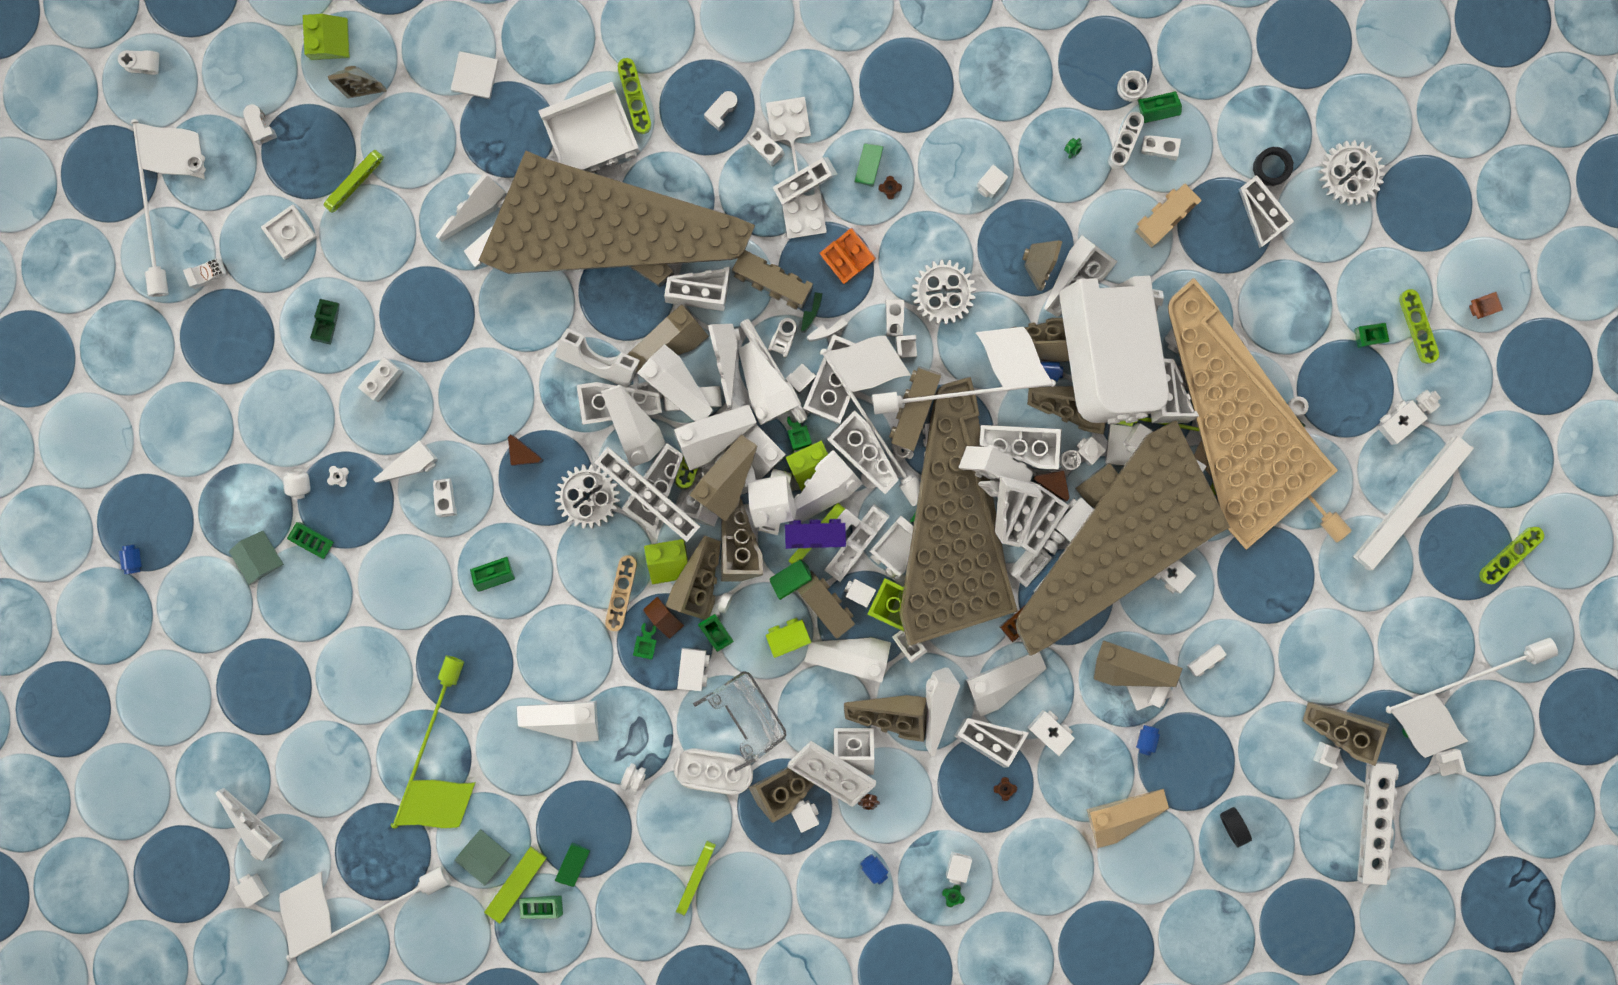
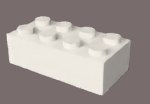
(827, 394)

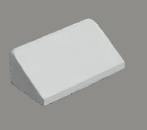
(1029, 566)

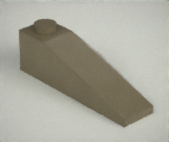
(355, 82)
(676, 331)
(1049, 339)
(739, 550)
(695, 585)
(780, 793)

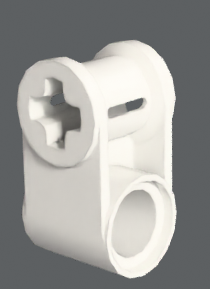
(143, 61)
(782, 338)

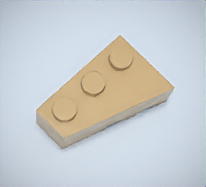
(1167, 215)

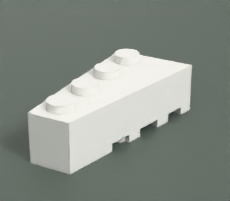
(661, 475)

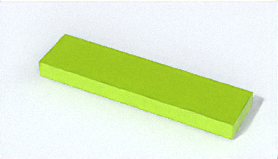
(515, 884)

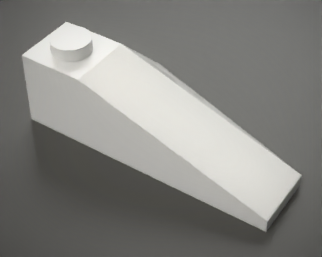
(672, 379)
(767, 452)
(566, 720)

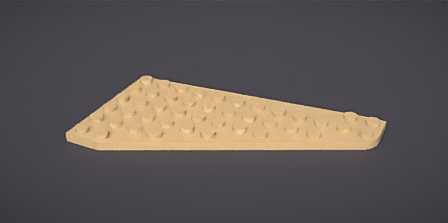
(1250, 436)

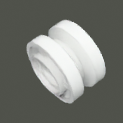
(1128, 94)
(633, 779)

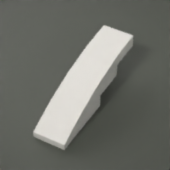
(857, 543)

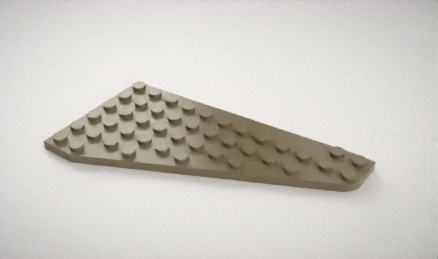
(586, 221)
(1138, 528)
(955, 557)

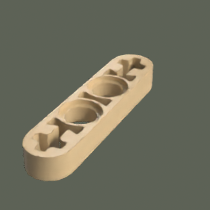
(623, 593)

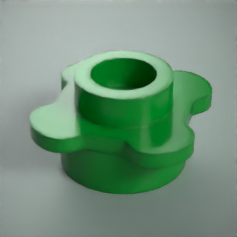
(1073, 147)
(950, 902)

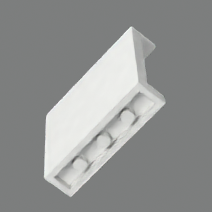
(590, 130)

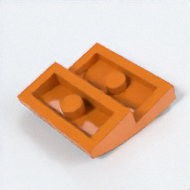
(847, 256)

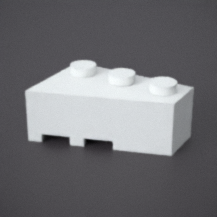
(1264, 211)

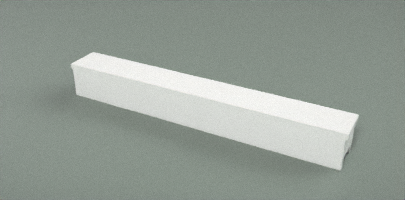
(1412, 502)

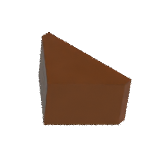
(521, 454)
(1054, 483)
(663, 617)

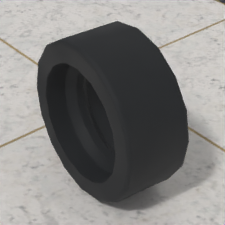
(1284, 155)
(1235, 827)

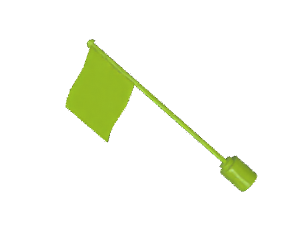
(435, 801)

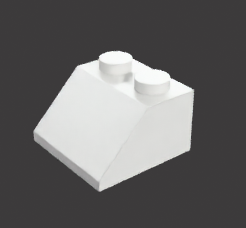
(771, 501)
(855, 747)

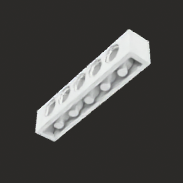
(647, 494)
(1369, 832)

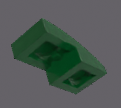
(809, 317)
(325, 322)

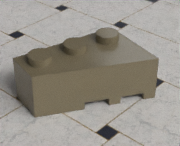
(826, 606)

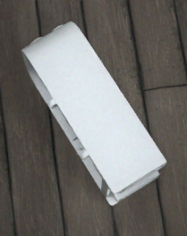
(1114, 350)

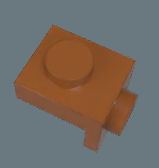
(1486, 305)

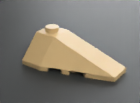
(1121, 818)

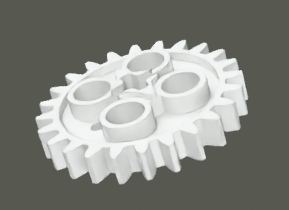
(1340, 159)
(941, 274)
(598, 511)

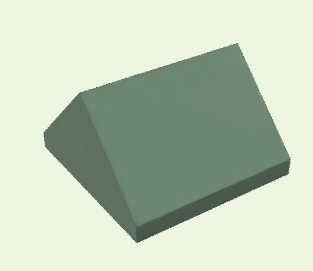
(255, 557)
(482, 857)

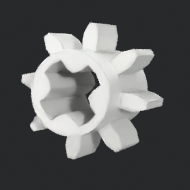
(1428, 401)

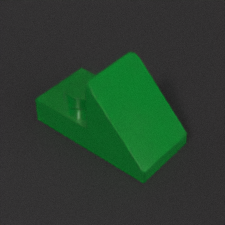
(1371, 335)
(716, 632)

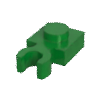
(798, 435)
(645, 645)

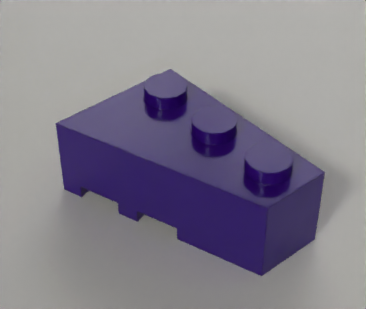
(815, 534)

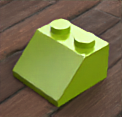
(325, 36)
(804, 462)
(666, 560)
(888, 604)
(788, 637)

